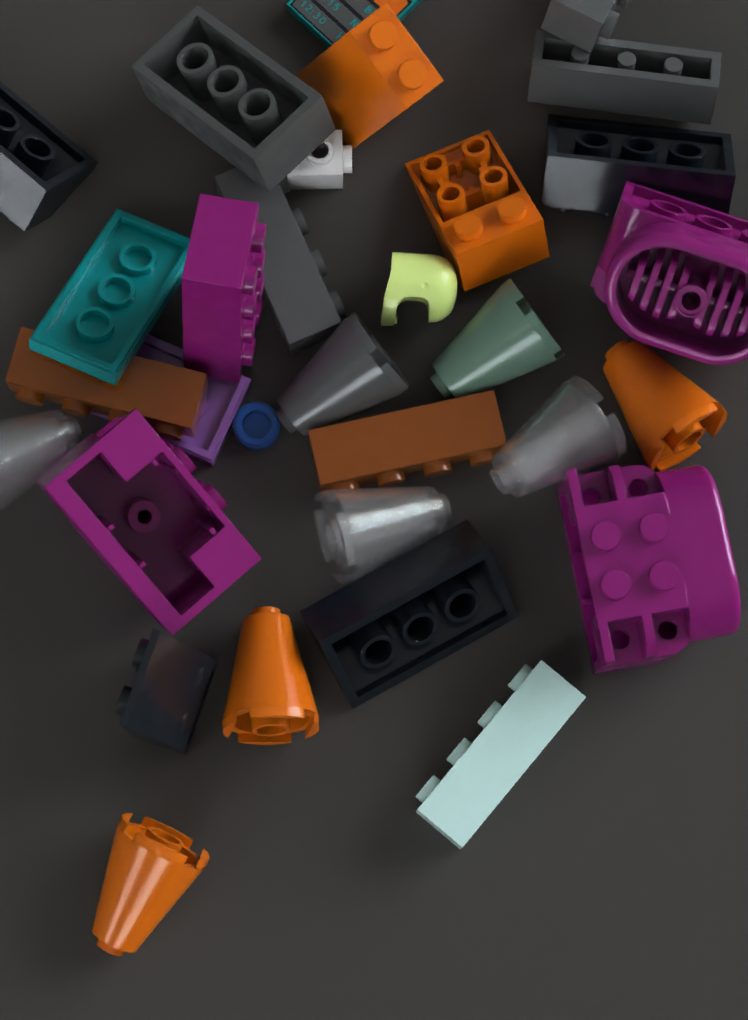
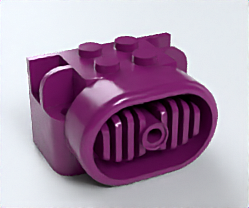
(677, 276)
(180, 546)
(648, 562)

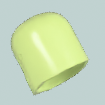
(420, 279)

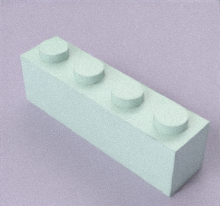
(500, 753)

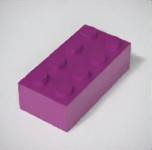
(223, 287)

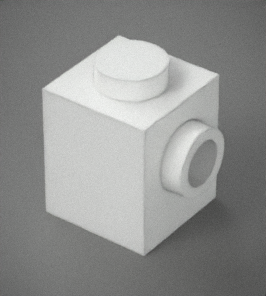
(323, 166)

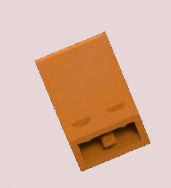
(479, 210)

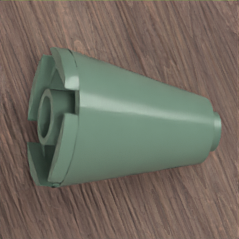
(495, 346)

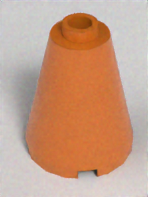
(660, 404)
(269, 683)
(142, 882)

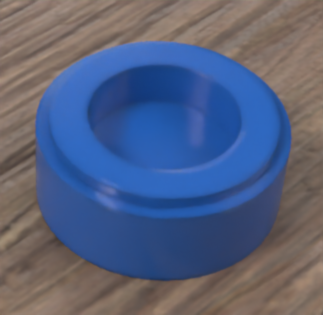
(256, 426)

